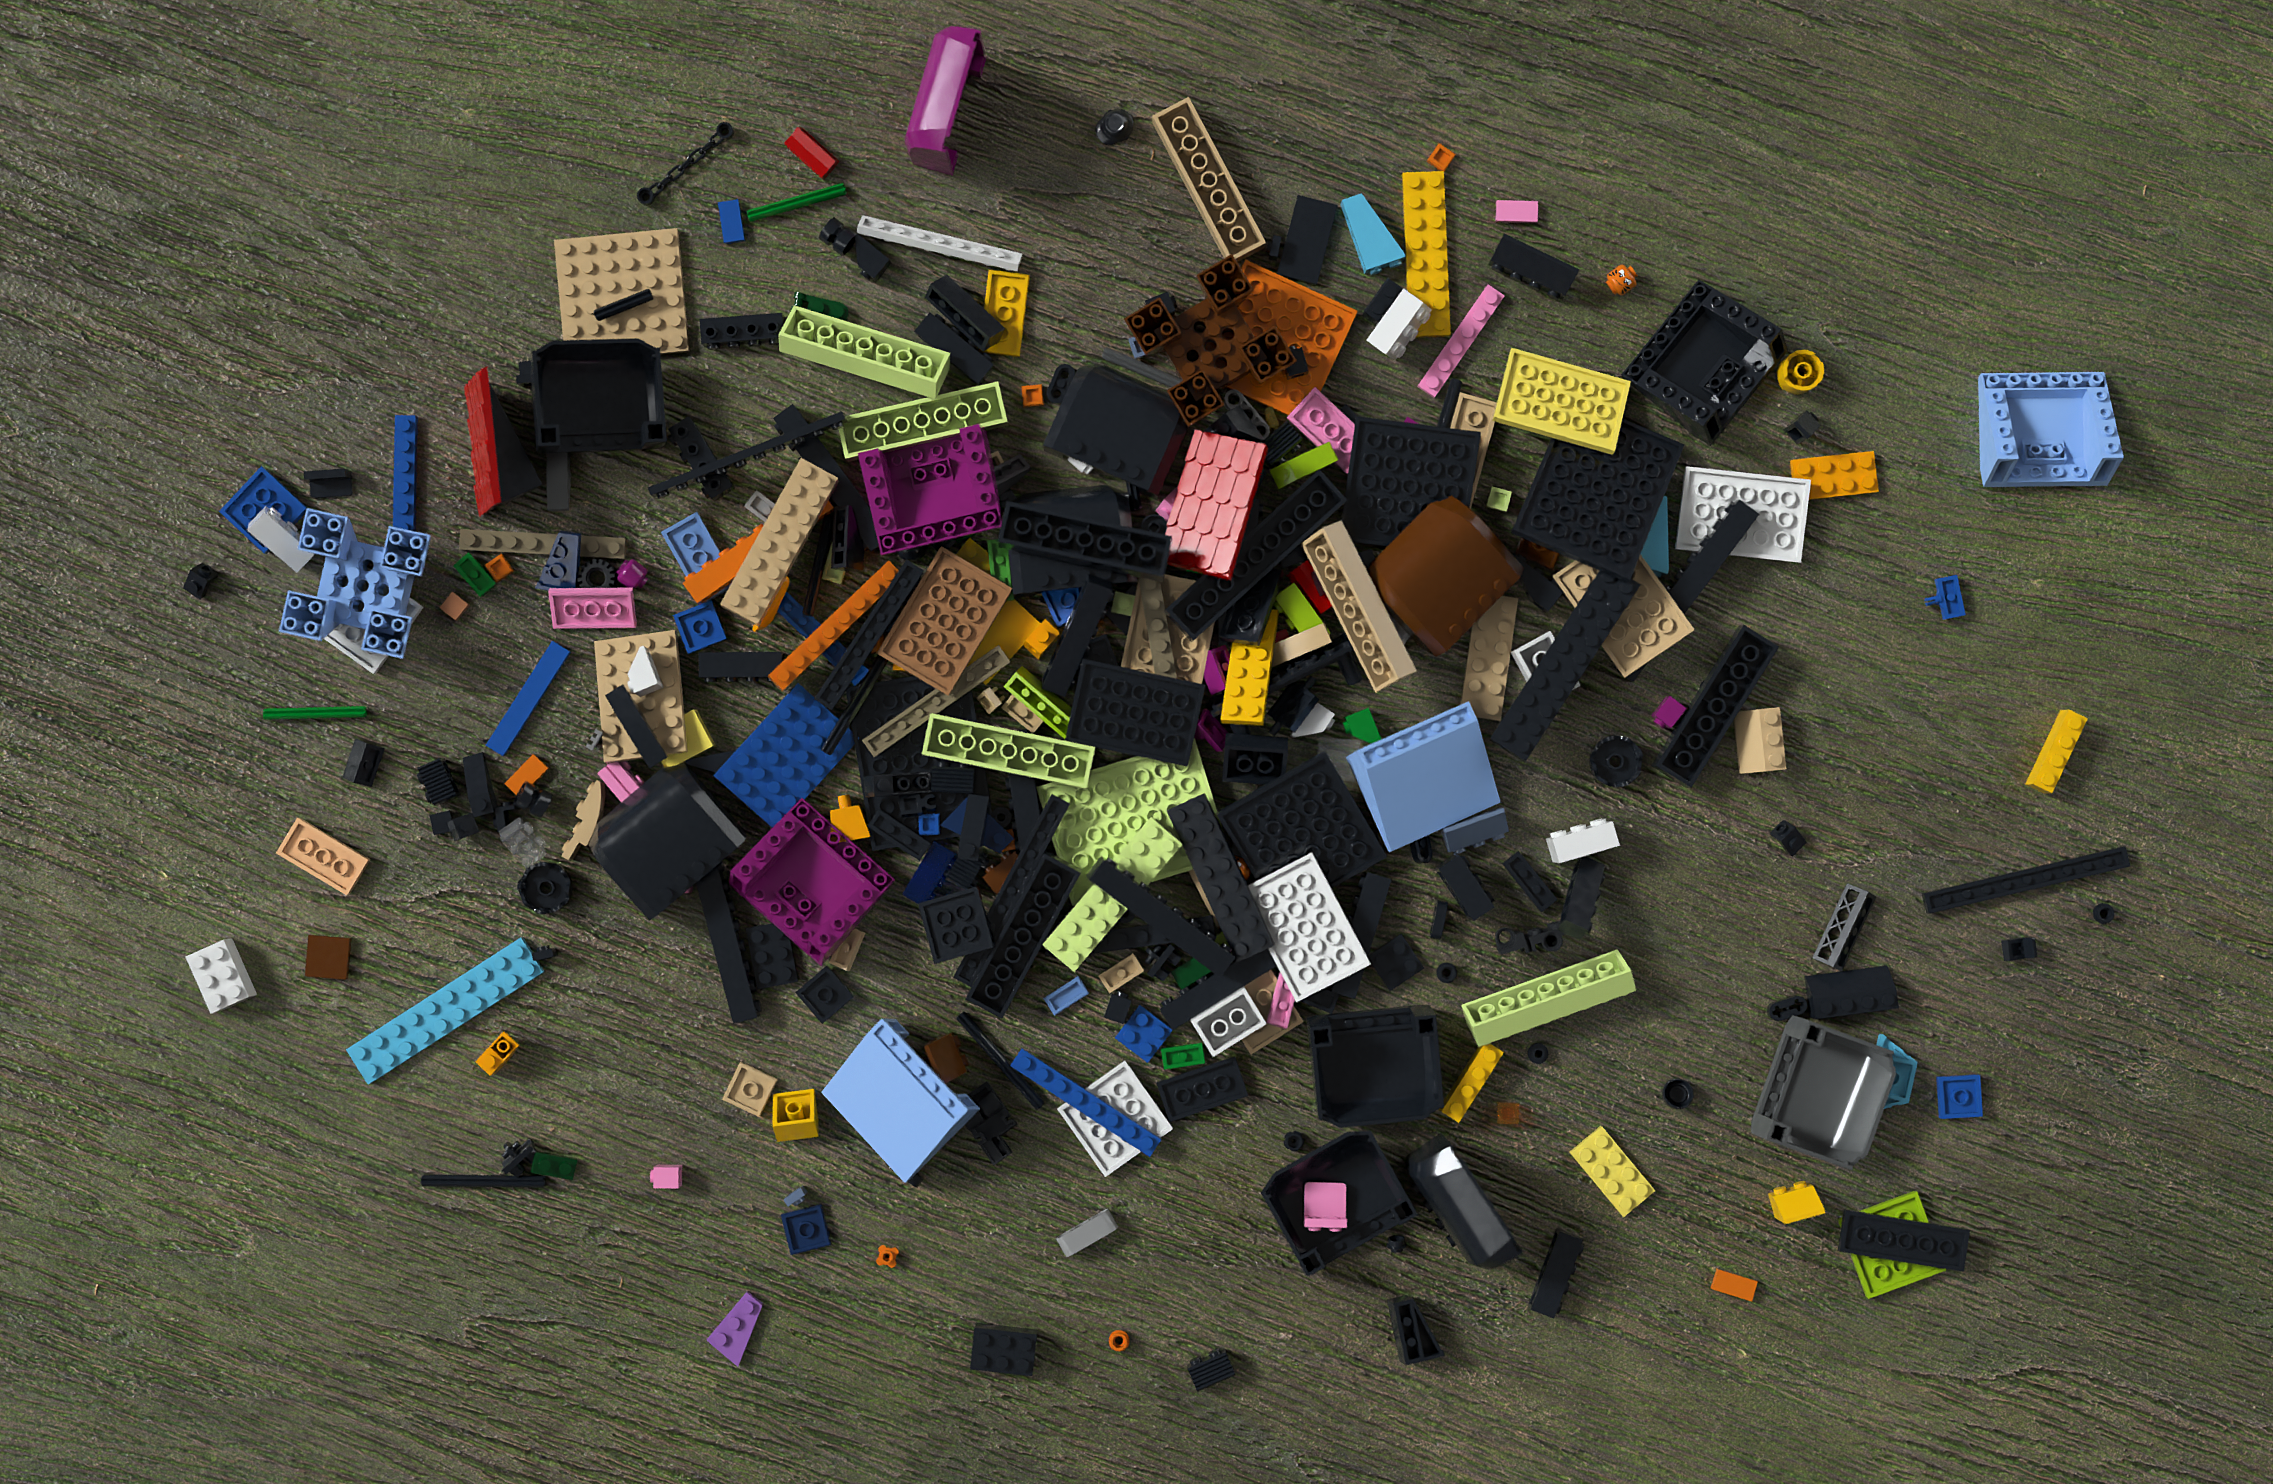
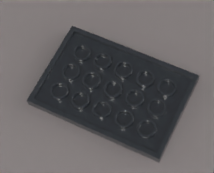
(1135, 712)

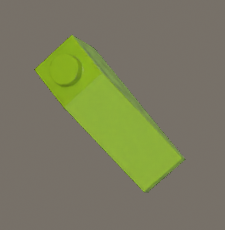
(1304, 465)

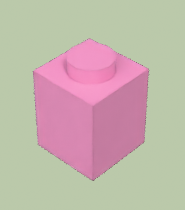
(666, 1176)

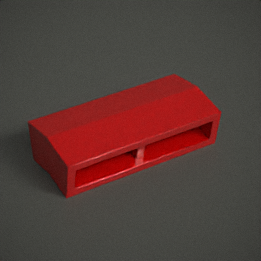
(811, 152)
(1302, 578)

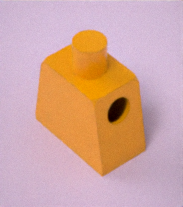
(1042, 638)
(849, 820)

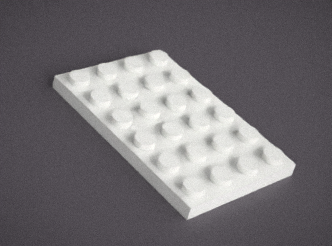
(1778, 500)
(1308, 928)

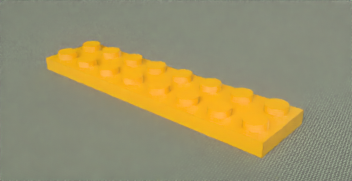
(1427, 247)

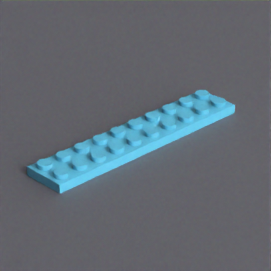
(445, 1010)

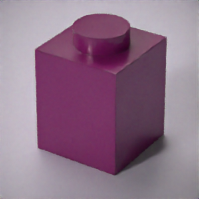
(1668, 712)

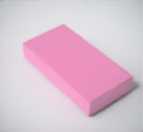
(1516, 211)

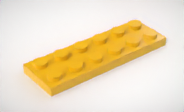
(1249, 678)

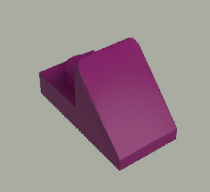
(1211, 730)

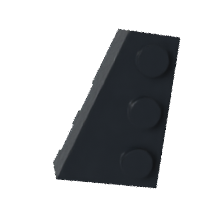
(1411, 1332)

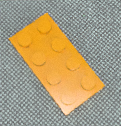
(1838, 474)

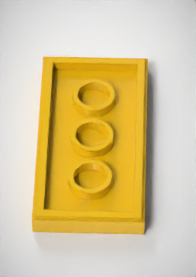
(1007, 304)
(1008, 631)

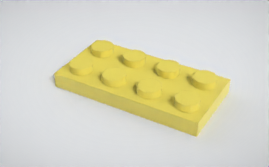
(1612, 1171)

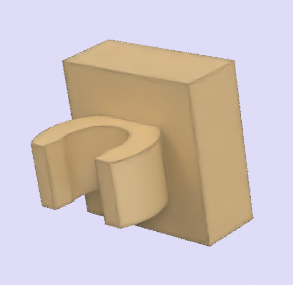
(989, 700)

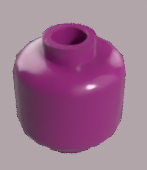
(632, 574)

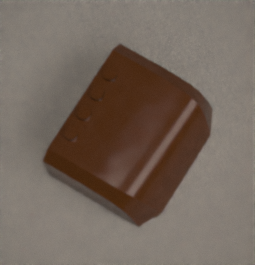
(1443, 574)

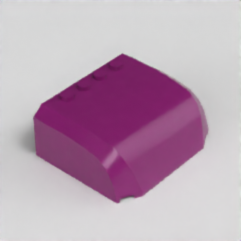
(951, 57)

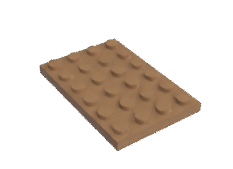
(945, 621)

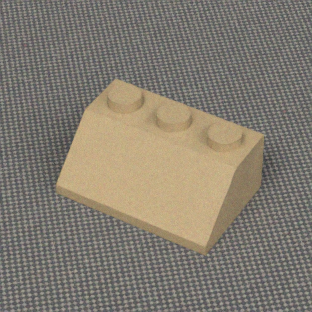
(1759, 740)

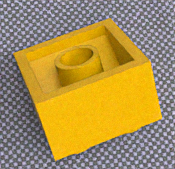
(795, 1115)
(1795, 1202)

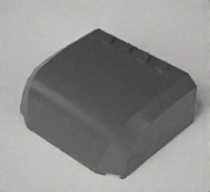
(1824, 1093)

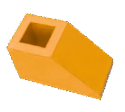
(497, 1054)

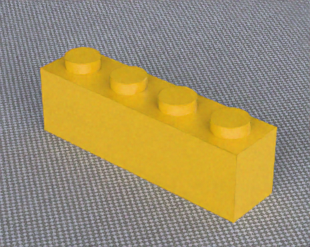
(2056, 751)
(1471, 1081)

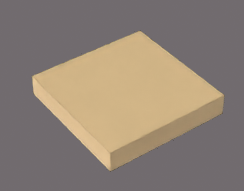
(750, 1089)

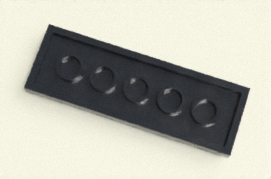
(1903, 1240)

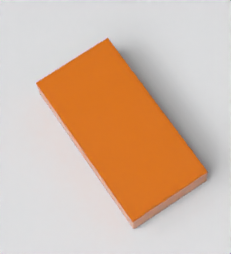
(530, 771)
(1734, 1284)

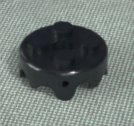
(1630, 761)
(532, 894)

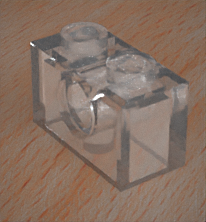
(528, 852)

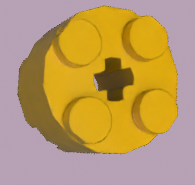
(1810, 367)

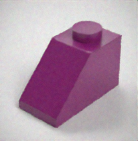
(1217, 669)

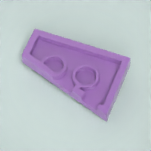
(736, 1328)

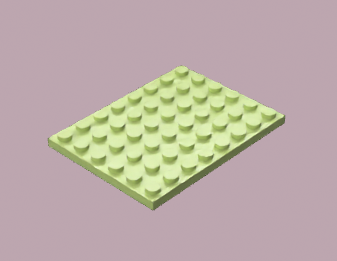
(1117, 807)

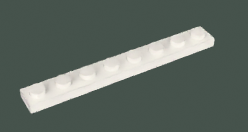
(939, 243)

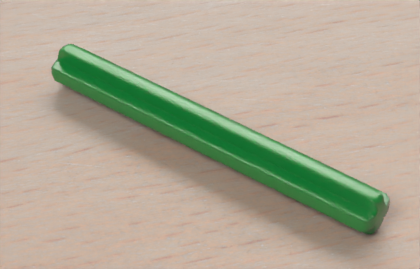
(796, 202)
(314, 712)

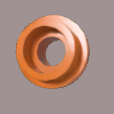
(1115, 1346)

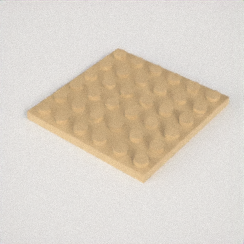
(614, 266)

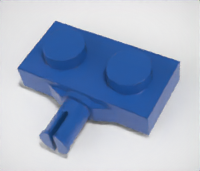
(1948, 597)

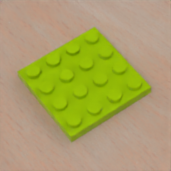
(1885, 1275)

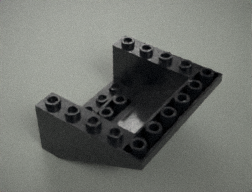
(1706, 361)

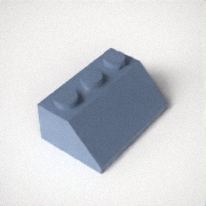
(1475, 830)

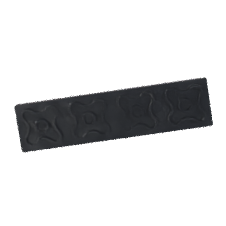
(1300, 667)

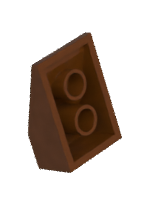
(946, 1057)

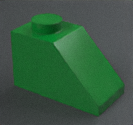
(1362, 726)

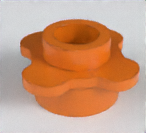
(883, 1251)

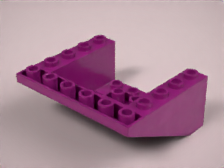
(932, 491)
(809, 883)

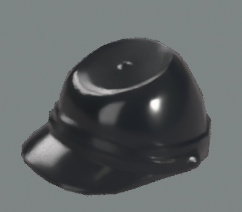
(1114, 127)

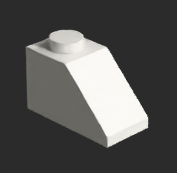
(643, 674)
(1315, 722)

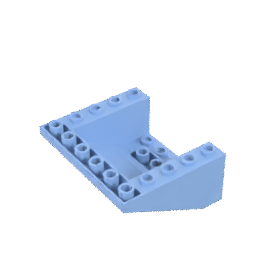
(2047, 430)
(1426, 776)
(897, 1100)

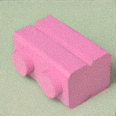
(620, 779)

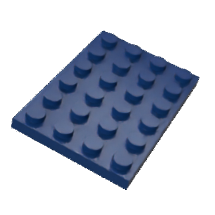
(784, 756)

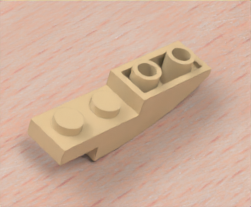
(590, 813)

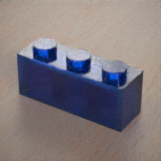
(930, 873)

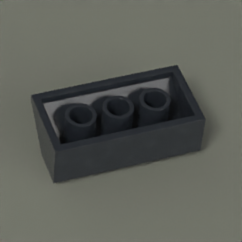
(1533, 267)
(1850, 992)

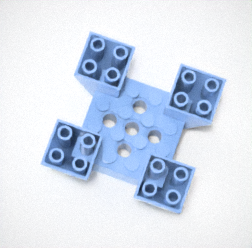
(393, 567)

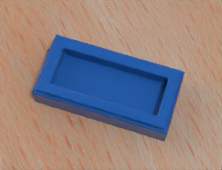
(731, 221)

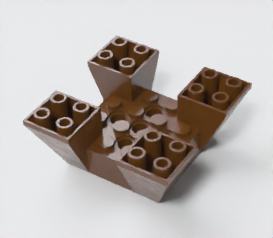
(1224, 291)

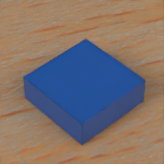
(929, 824)

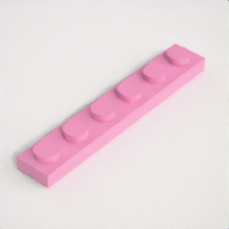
(1460, 341)

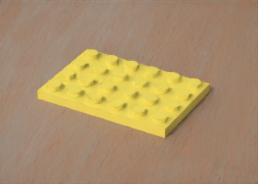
(1561, 401)

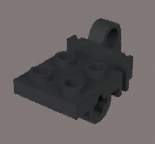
(1528, 941)
(990, 1123)

